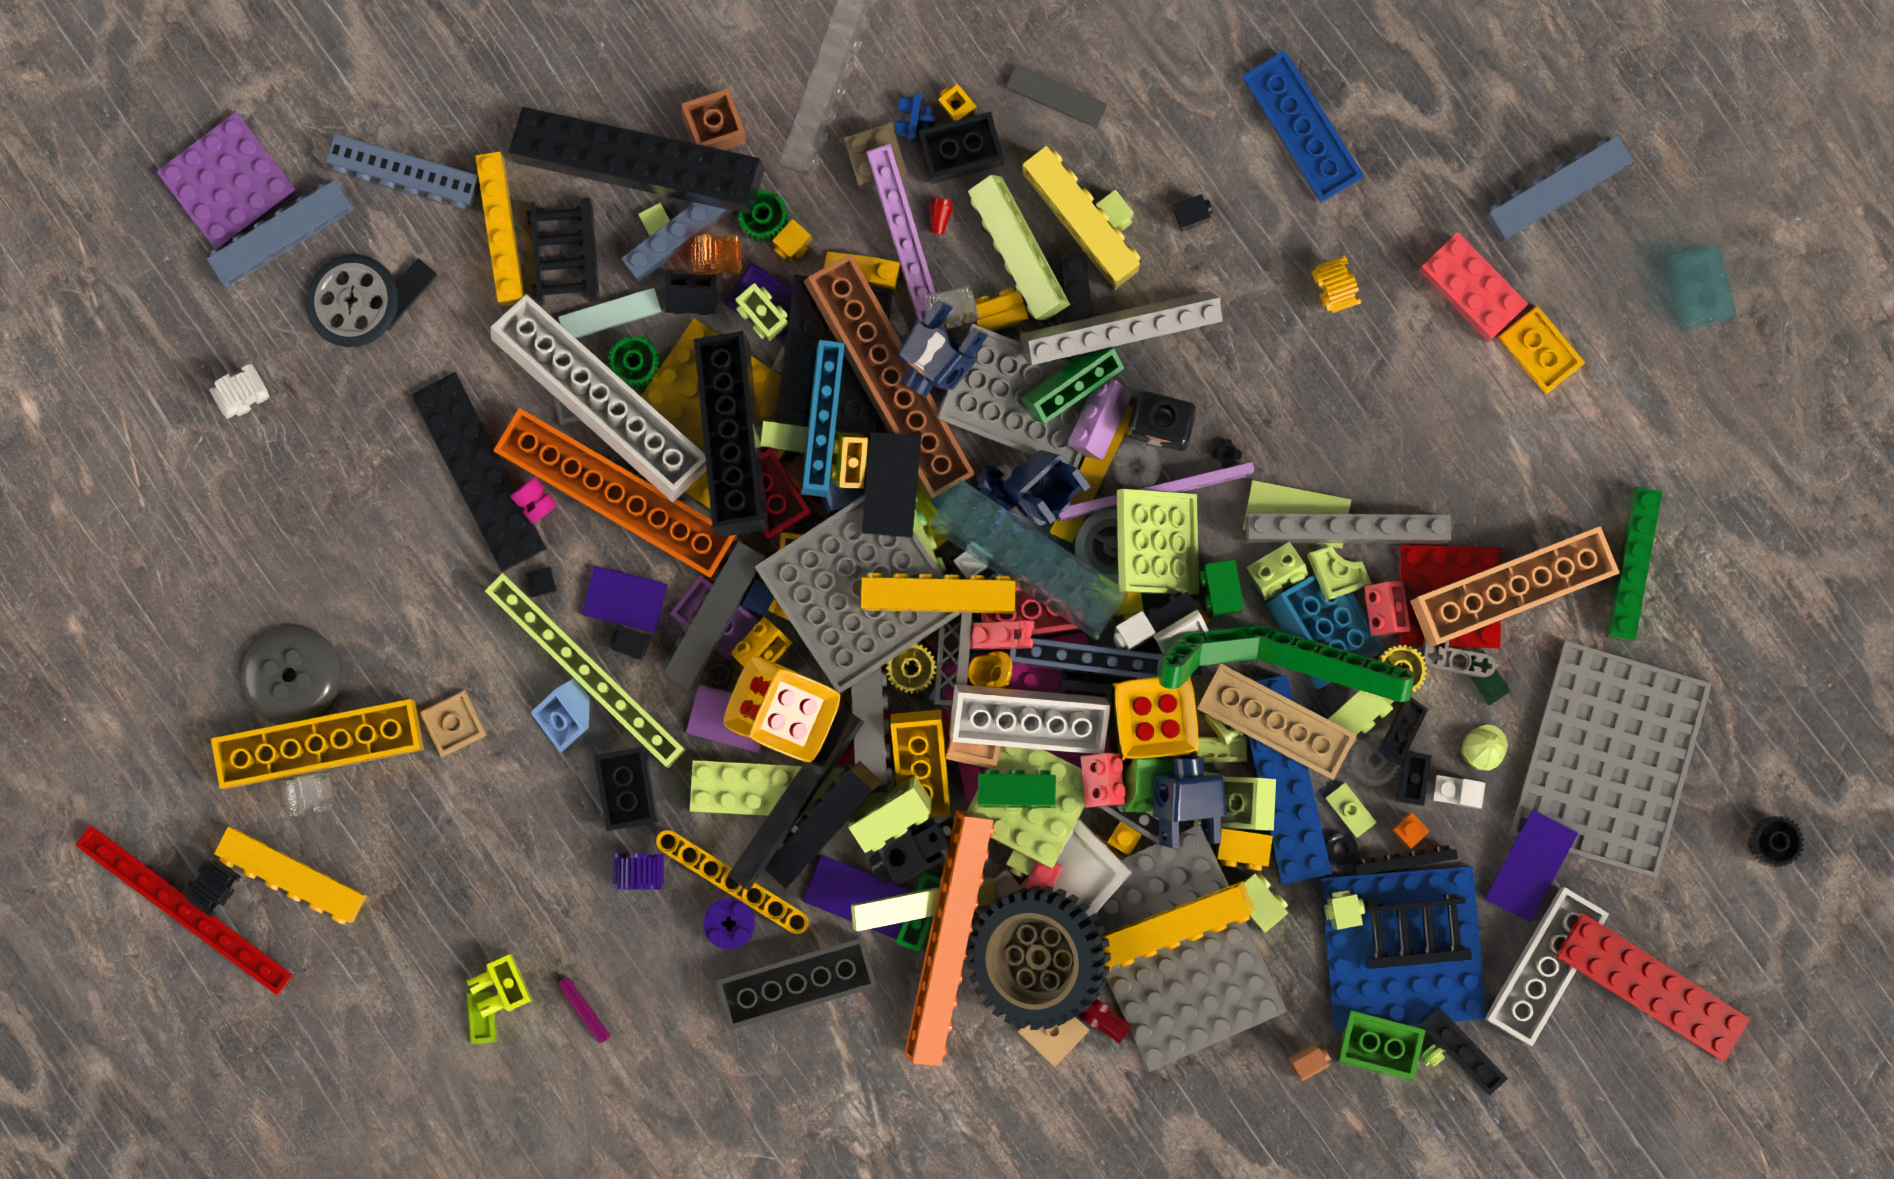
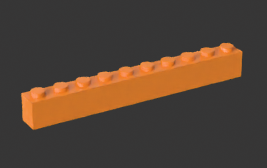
(949, 938)

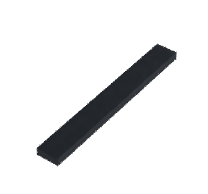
(795, 800)

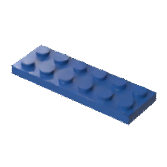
(1302, 126)

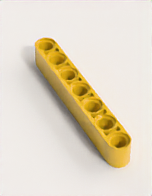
(721, 876)

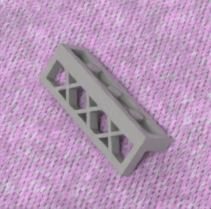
(962, 660)

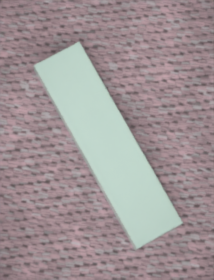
(611, 313)

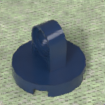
(991, 485)

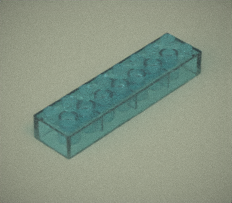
(1029, 559)

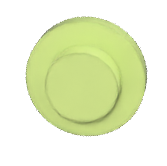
(1433, 1055)

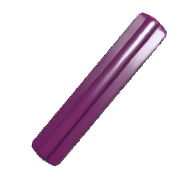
(583, 1009)

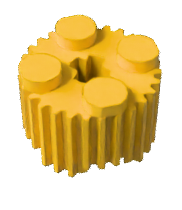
(1337, 285)

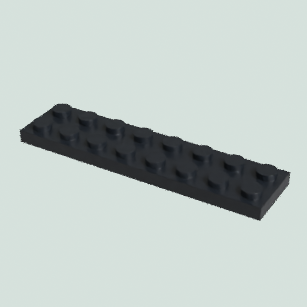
(478, 471)

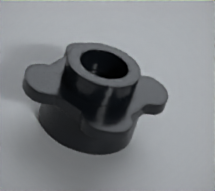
(1227, 446)

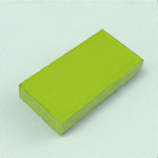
(481, 1029)

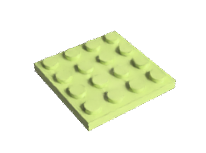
(1157, 542)
(1037, 831)

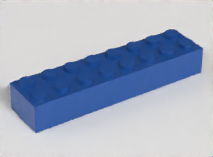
(1297, 833)

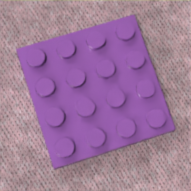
(226, 181)

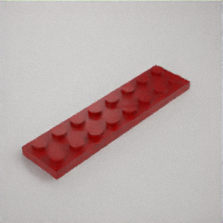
(1652, 987)

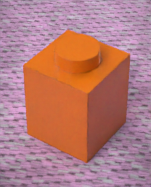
(1410, 830)

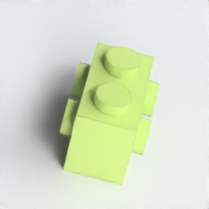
(756, 305)
(1277, 571)
(1344, 910)

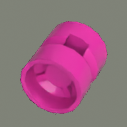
(533, 499)

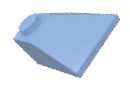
(564, 714)

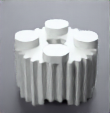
(238, 391)

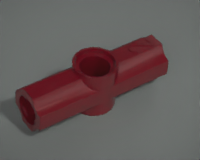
(1101, 1017)

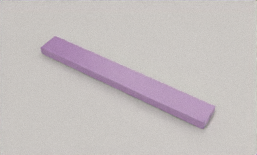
(902, 227)
(1177, 486)

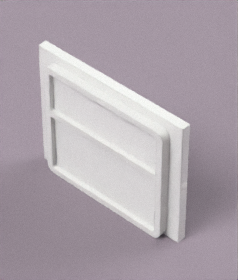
(1088, 869)

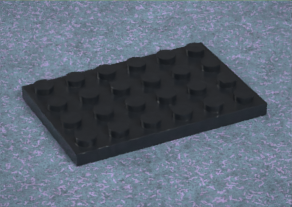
(803, 334)

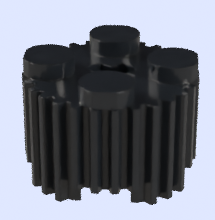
(1761, 841)
(211, 886)

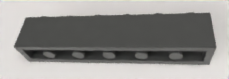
(714, 616)

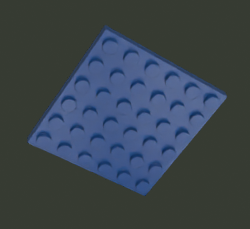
(1409, 991)

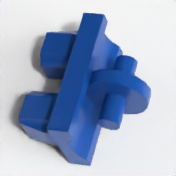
(913, 106)

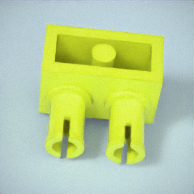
(509, 982)

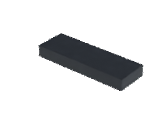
(410, 287)
(1403, 730)

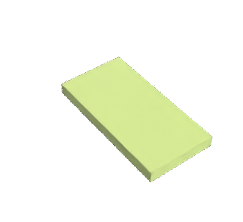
(1278, 499)

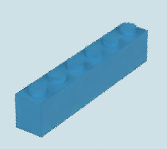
(822, 418)

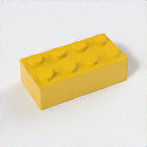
(921, 752)

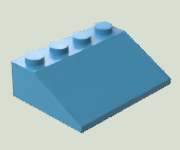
(1332, 622)

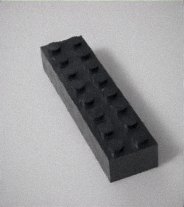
(731, 434)

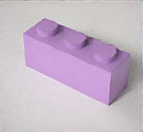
(1100, 419)

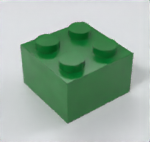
(1221, 588)

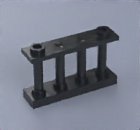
(584, 237)
(1430, 953)

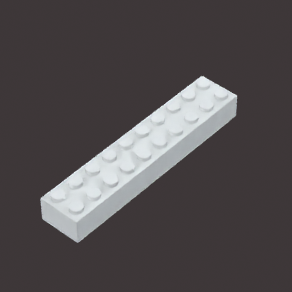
(599, 398)

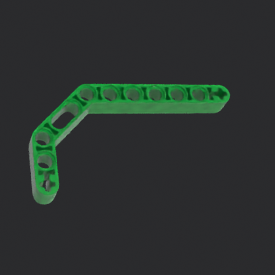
(1285, 651)

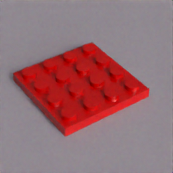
(1435, 567)

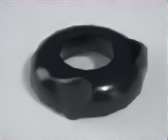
(1350, 844)

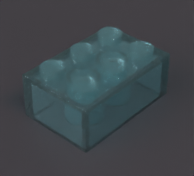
(1700, 288)

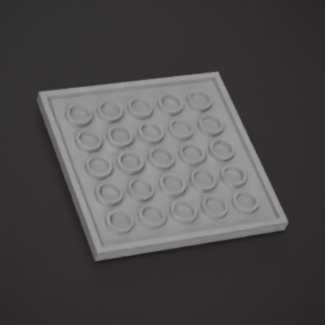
(820, 593)

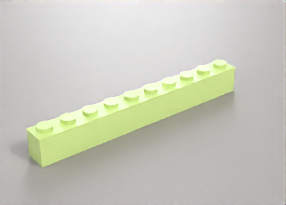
(585, 670)

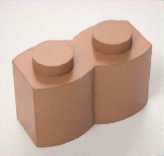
(1309, 1061)

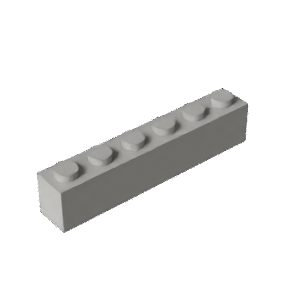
(870, 740)

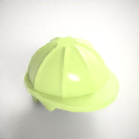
(1484, 748)

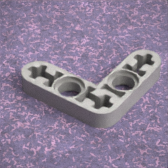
(1446, 655)

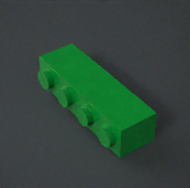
(1071, 384)

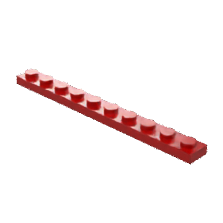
(174, 903)

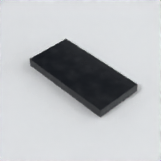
(891, 485)

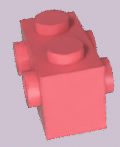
(1387, 608)
(1103, 780)

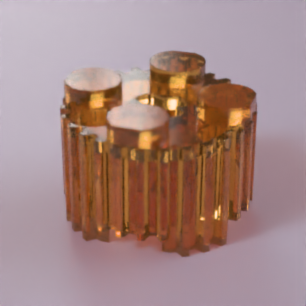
(716, 255)

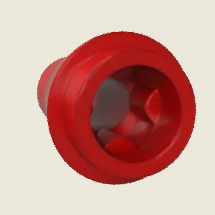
(939, 214)

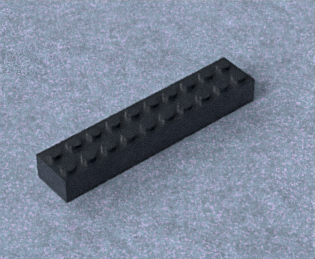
(637, 160)

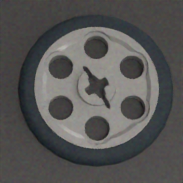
(378, 319)

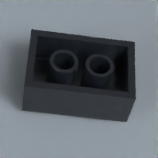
(961, 147)
(626, 789)

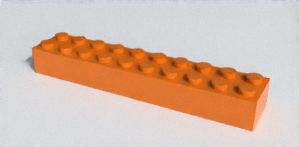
(613, 493)

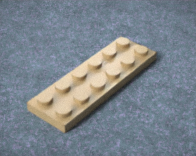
(1276, 721)

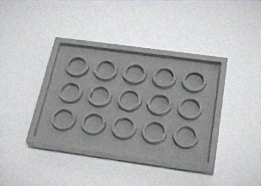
(991, 401)

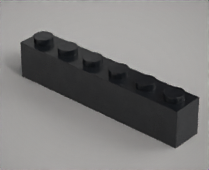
(823, 822)

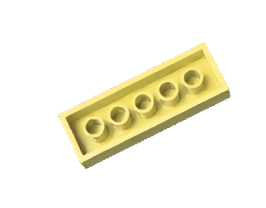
(1081, 217)

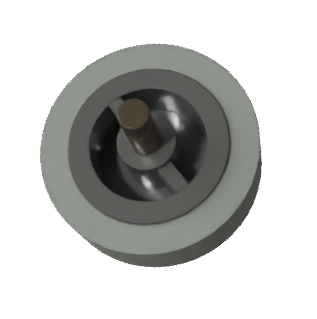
(1098, 543)

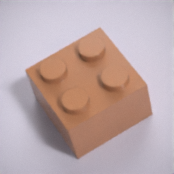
(714, 121)

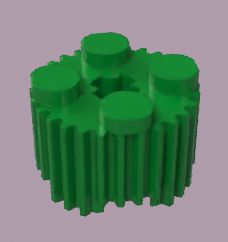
(766, 229)
(629, 349)

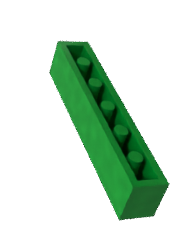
(1634, 564)

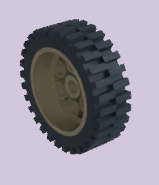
(1003, 974)

